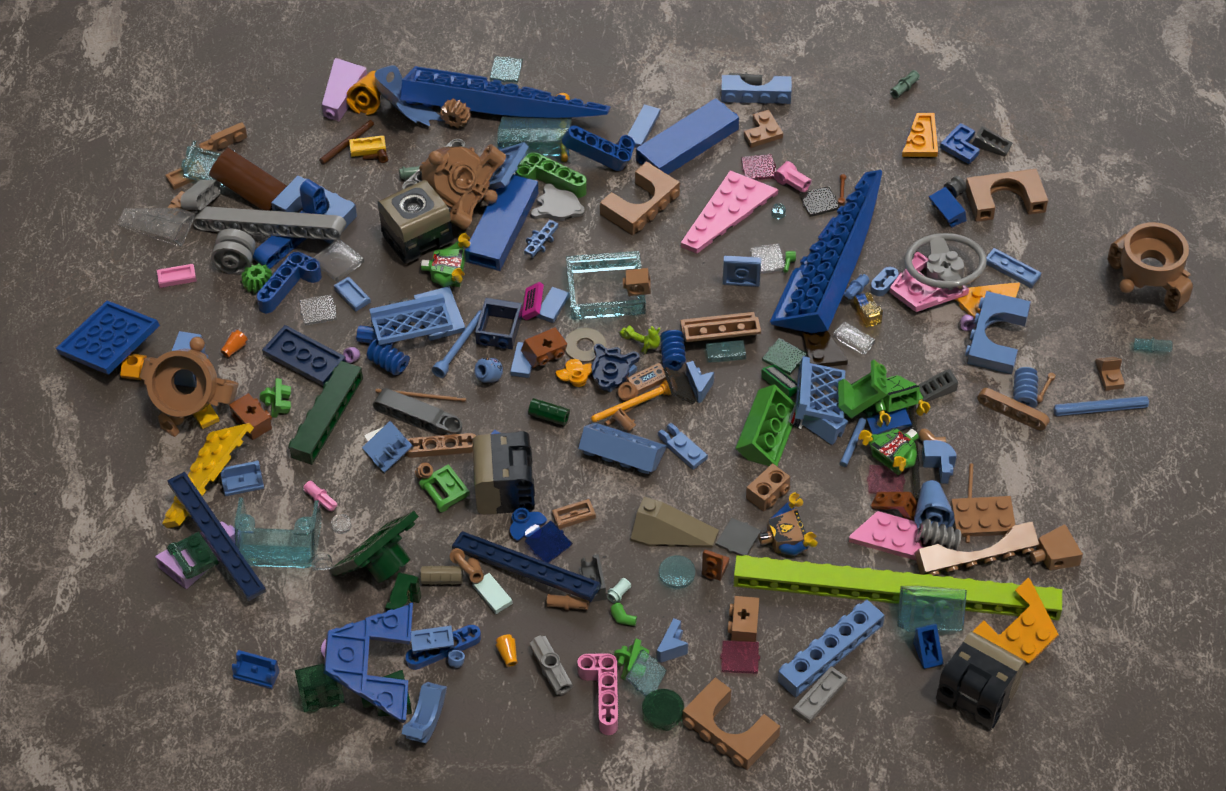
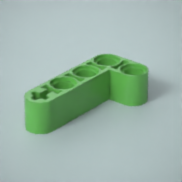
(539, 167)

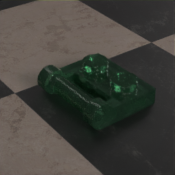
(198, 552)

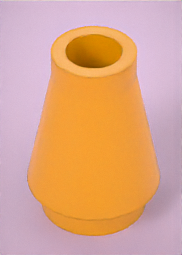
(507, 649)

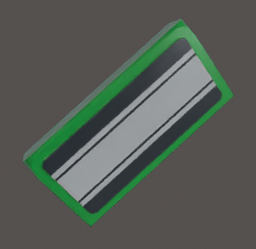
(774, 375)

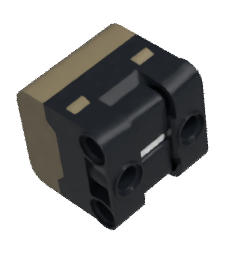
(415, 221)
(503, 472)
(980, 679)

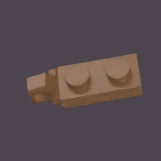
(225, 137)

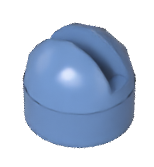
(452, 658)

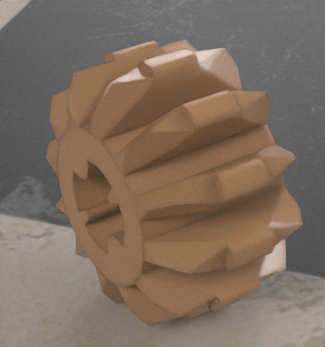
(455, 113)

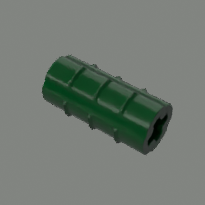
(548, 411)

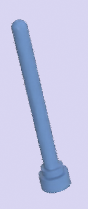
(440, 368)

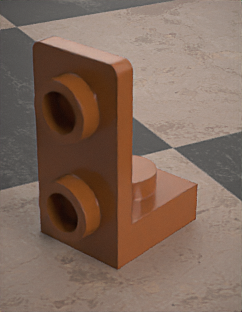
(902, 501)
(714, 565)

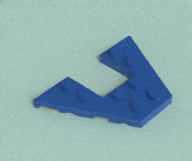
(348, 658)

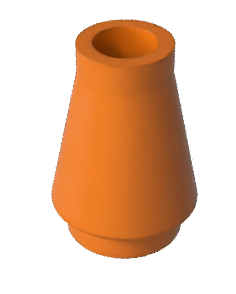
(234, 343)

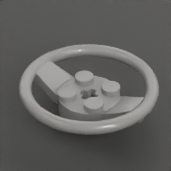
(945, 266)

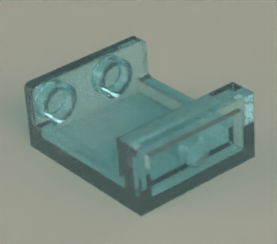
(199, 163)

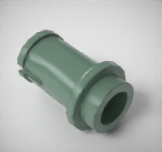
(407, 172)

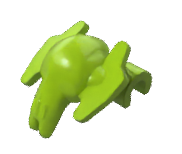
(650, 341)

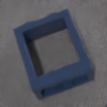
(501, 309)

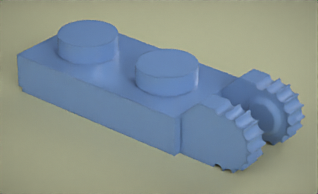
(683, 446)

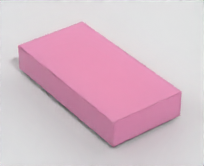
(176, 275)

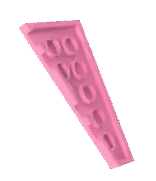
(727, 207)

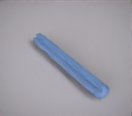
(1101, 405)

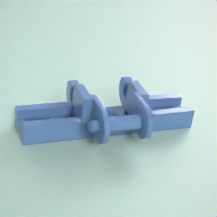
(541, 235)

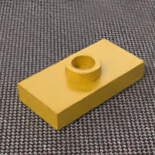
(367, 145)
(206, 417)

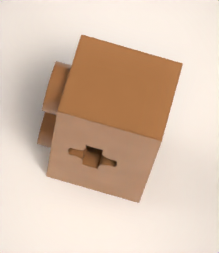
(744, 619)

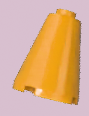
(364, 95)

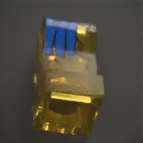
(867, 308)

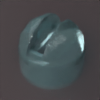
(778, 215)

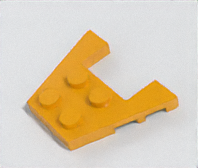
(1029, 632)

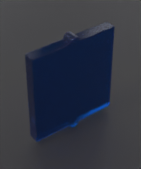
(548, 542)

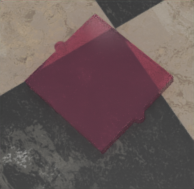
(758, 167)
(884, 480)
(740, 657)

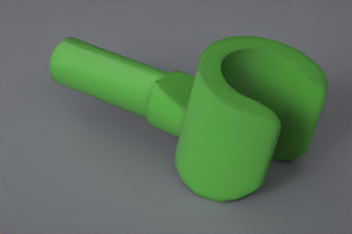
(790, 257)

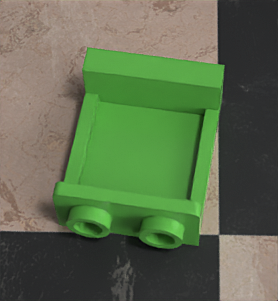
(864, 392)

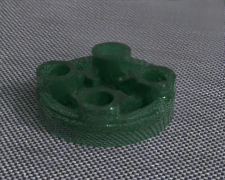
(663, 709)

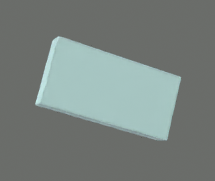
(493, 593)

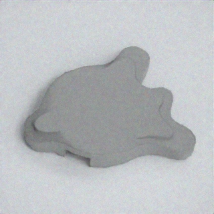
(557, 204)

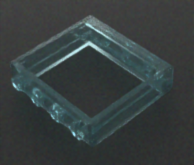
(603, 262)

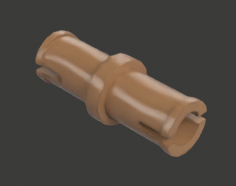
(567, 602)

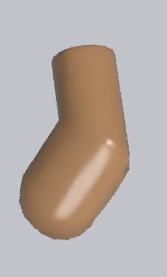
(925, 434)

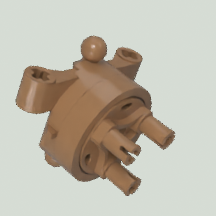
(462, 178)

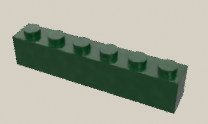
(325, 412)

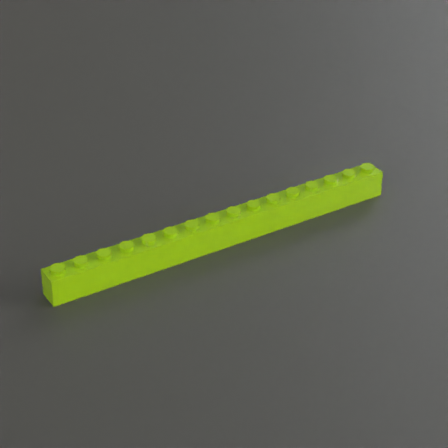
(882, 585)

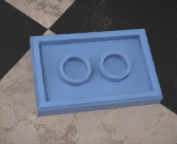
(456, 319)

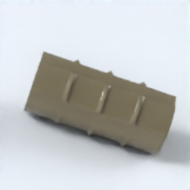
(441, 575)

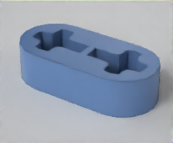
(881, 279)

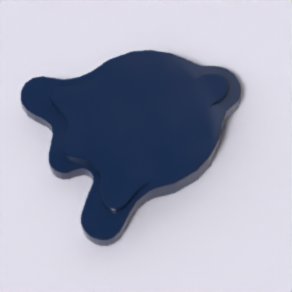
(611, 367)

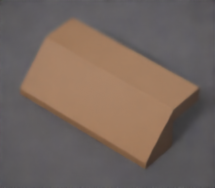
(720, 326)

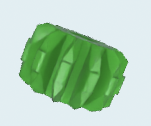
(255, 277)

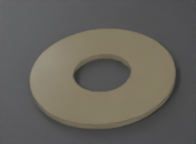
(579, 334)

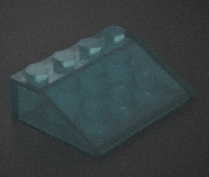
(540, 134)

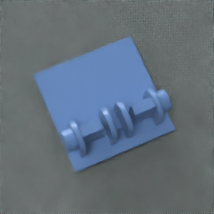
(387, 446)

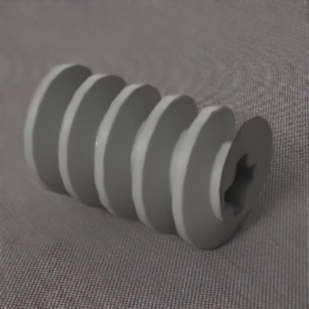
(938, 533)

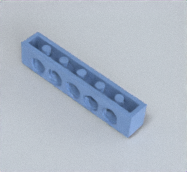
(797, 682)

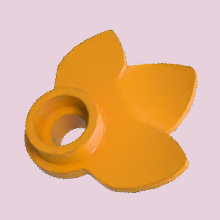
(575, 372)

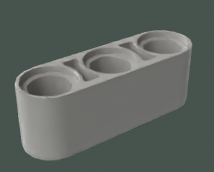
(200, 194)

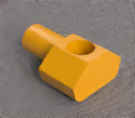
(132, 366)

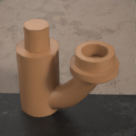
(471, 567)

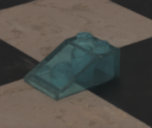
(931, 605)

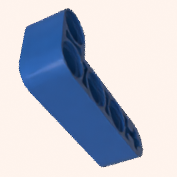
(599, 149)
(294, 268)

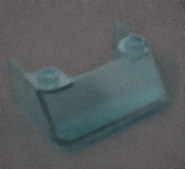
(278, 546)

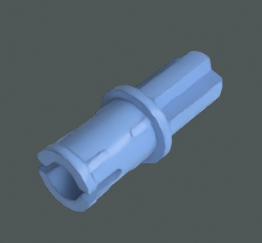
(856, 286)

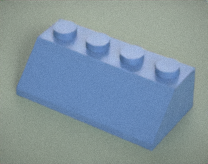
(621, 447)

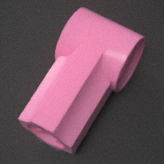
(788, 174)

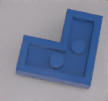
(957, 144)

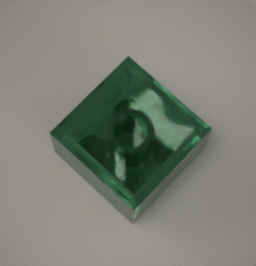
(318, 689)

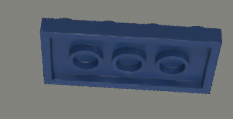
(303, 355)

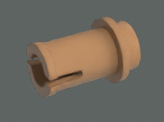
(623, 419)
(427, 468)

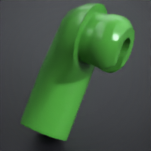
(620, 615)

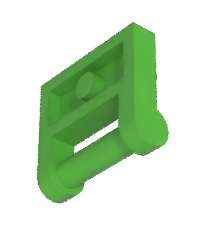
(449, 484)

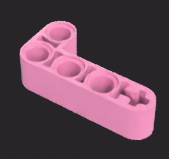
(604, 676)

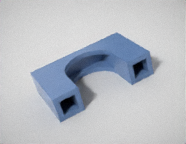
(290, 201)
(995, 309)

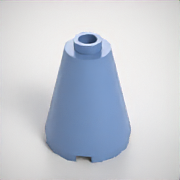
(933, 505)

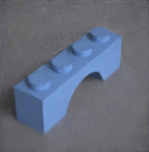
(736, 90)

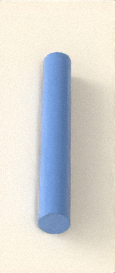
(852, 443)

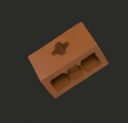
(544, 347)
(249, 411)

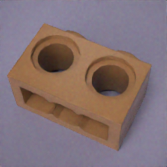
(765, 485)

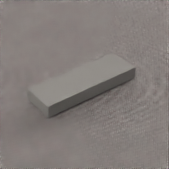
(820, 694)

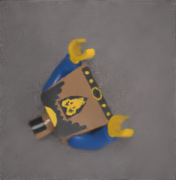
(787, 530)

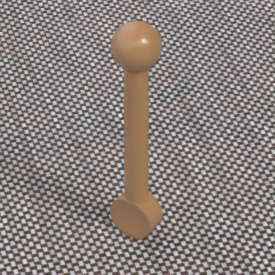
(1051, 376)

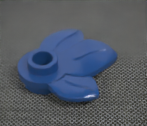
(526, 526)

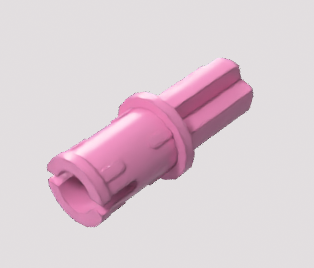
(320, 495)

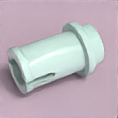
(615, 594)

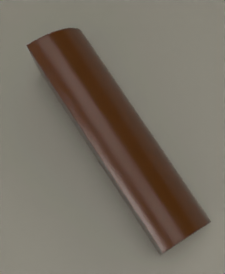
(246, 179)

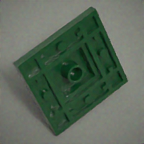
(379, 552)

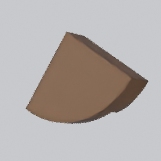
(168, 425)

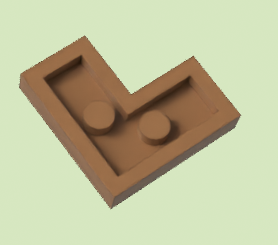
(766, 130)

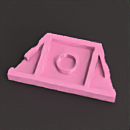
(888, 534)

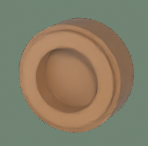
(627, 391)

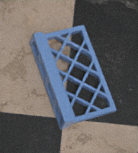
(409, 312)
(805, 389)

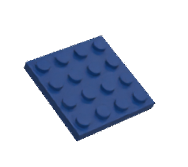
(107, 337)

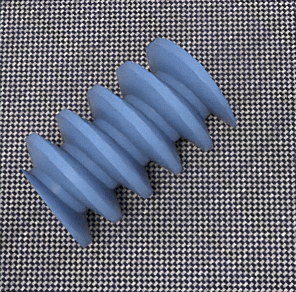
(1026, 386)

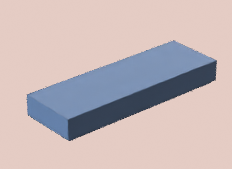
(644, 124)
(1013, 268)

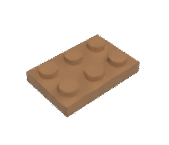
(983, 515)

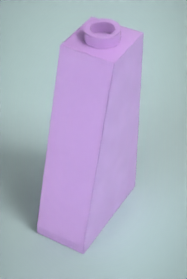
(341, 79)
(171, 567)

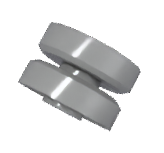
(233, 251)

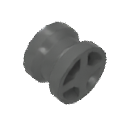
(956, 186)

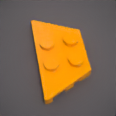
(971, 301)

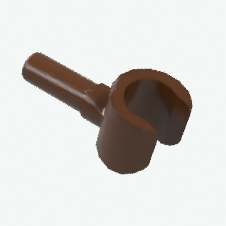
(381, 155)

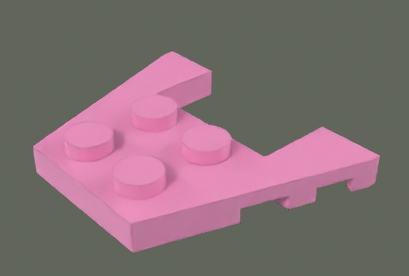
(921, 296)

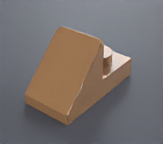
(1110, 372)

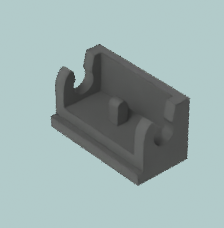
(594, 571)

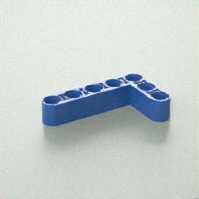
(278, 247)

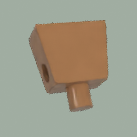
(1057, 550)

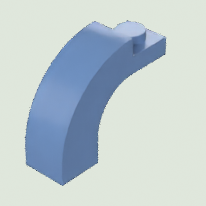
(426, 714)

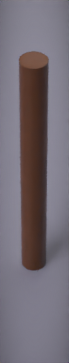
(345, 142)

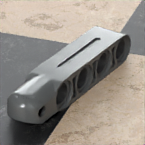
(416, 413)

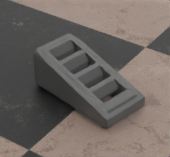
(985, 140)
(947, 380)

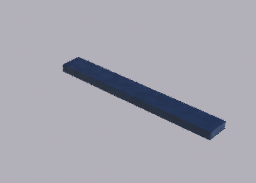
(216, 536)
(527, 566)

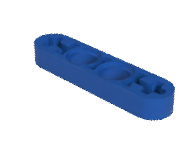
(443, 653)

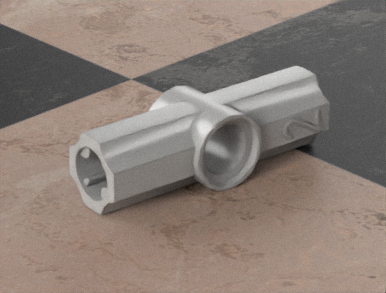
(555, 674)

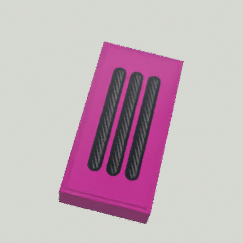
(532, 301)

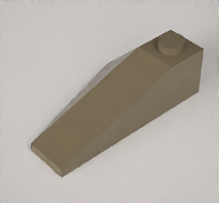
(668, 526)

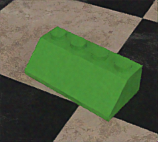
(766, 427)

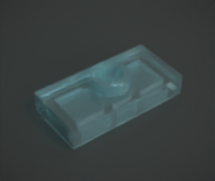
(725, 351)

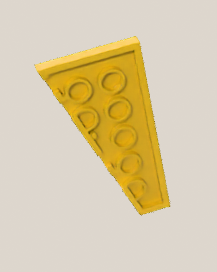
(208, 465)

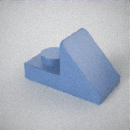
(699, 383)
(671, 645)

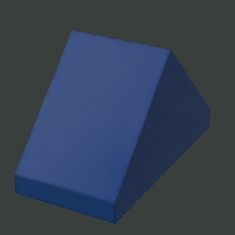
(928, 646)

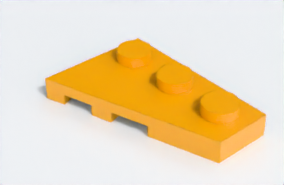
(922, 138)

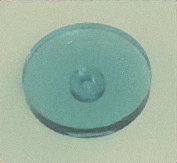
(677, 572)

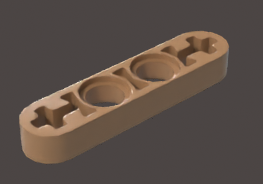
(995, 401)
(440, 442)

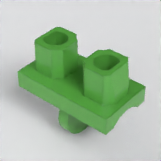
(274, 398)
(628, 657)

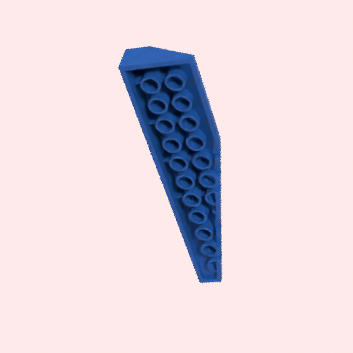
(438, 86)
(824, 274)

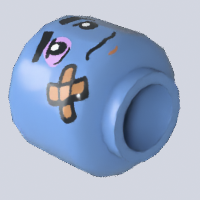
(488, 370)

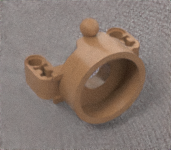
(1162, 244)
(160, 375)

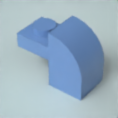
(939, 455)

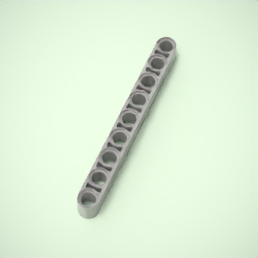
(270, 223)

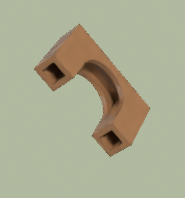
(1024, 183)
(635, 216)
(741, 748)

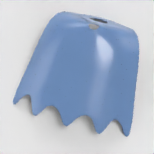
(392, 92)

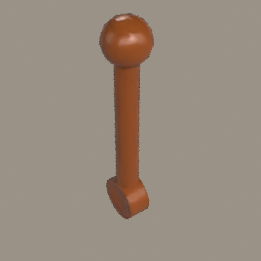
(841, 201)

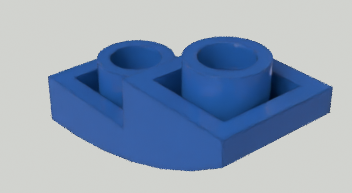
(899, 420)

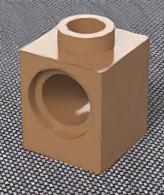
(637, 282)

